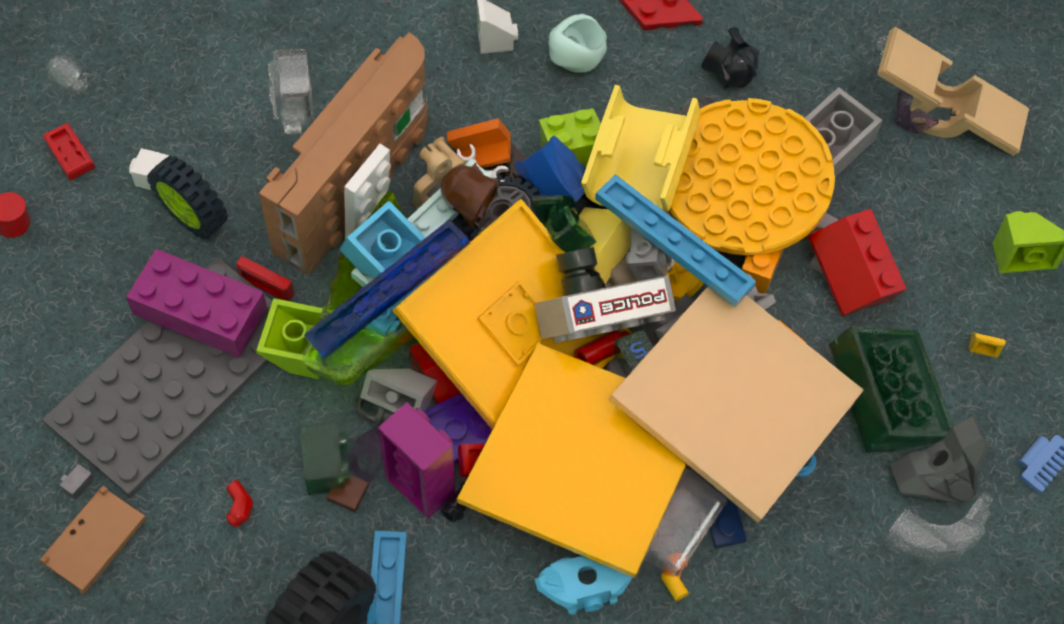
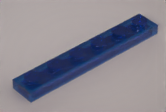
(386, 289)

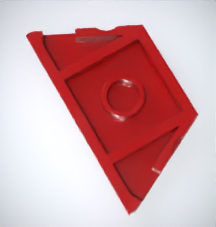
(662, 13)

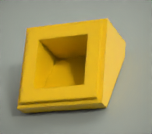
(986, 344)

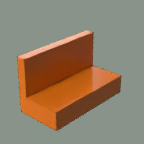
(489, 139)

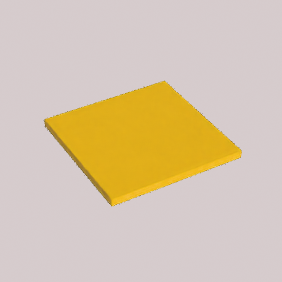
(481, 310)
(574, 465)

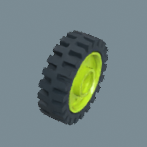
(187, 196)

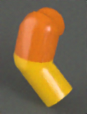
(674, 585)

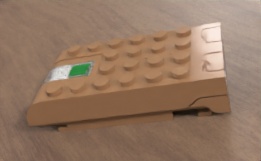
(376, 106)

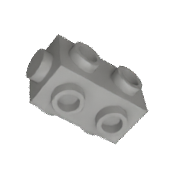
(645, 258)

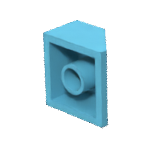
(381, 240)

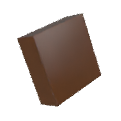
(351, 495)

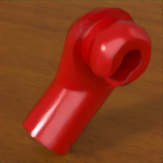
(241, 506)

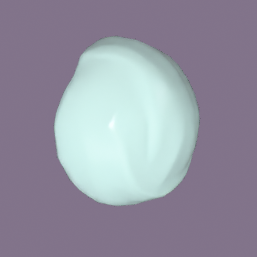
(577, 43)

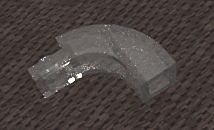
(939, 543)

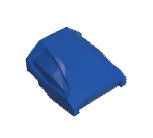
(553, 170)

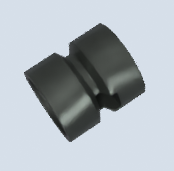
(579, 271)

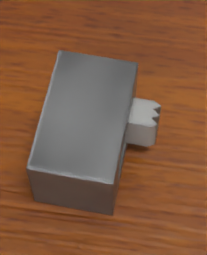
(76, 481)

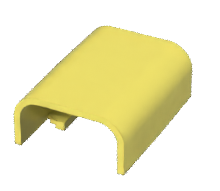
(642, 149)

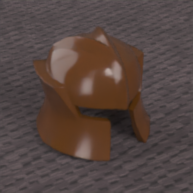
(468, 192)

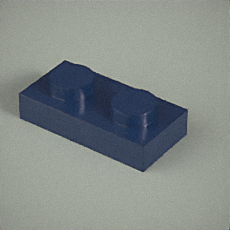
(727, 527)

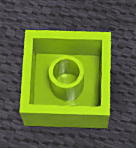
(574, 130)

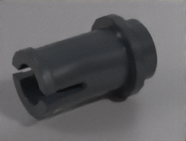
(452, 509)

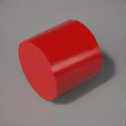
(13, 215)

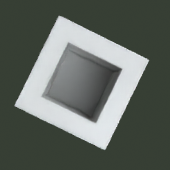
(143, 165)

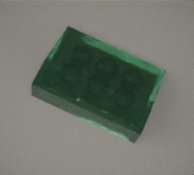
(900, 392)

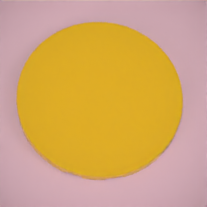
(753, 178)

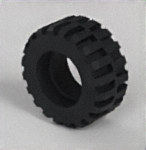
(325, 593)

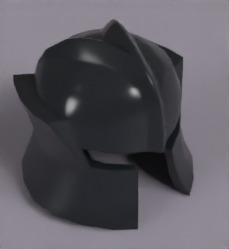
(735, 63)

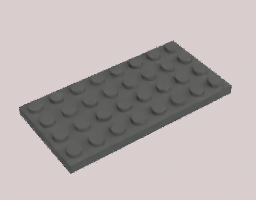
(152, 398)

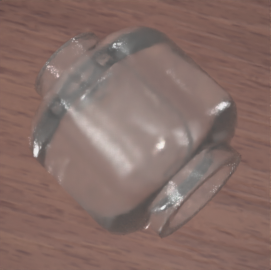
(67, 74)

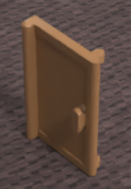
(95, 543)

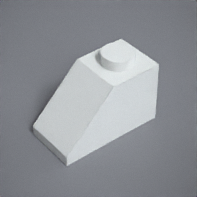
(495, 28)

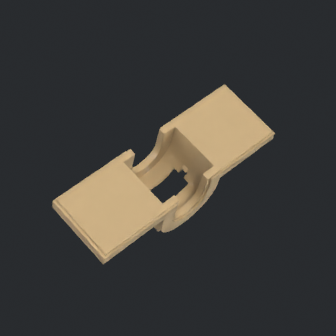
(975, 102)

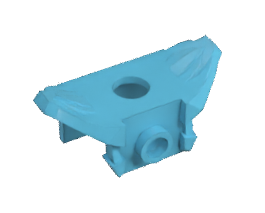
(562, 584)

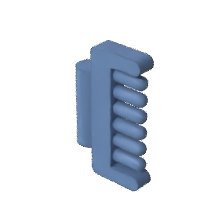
(1036, 459)

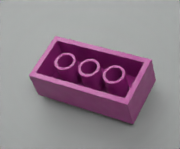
(197, 302)
(417, 459)

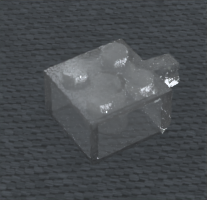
(291, 89)

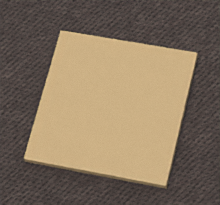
(737, 398)

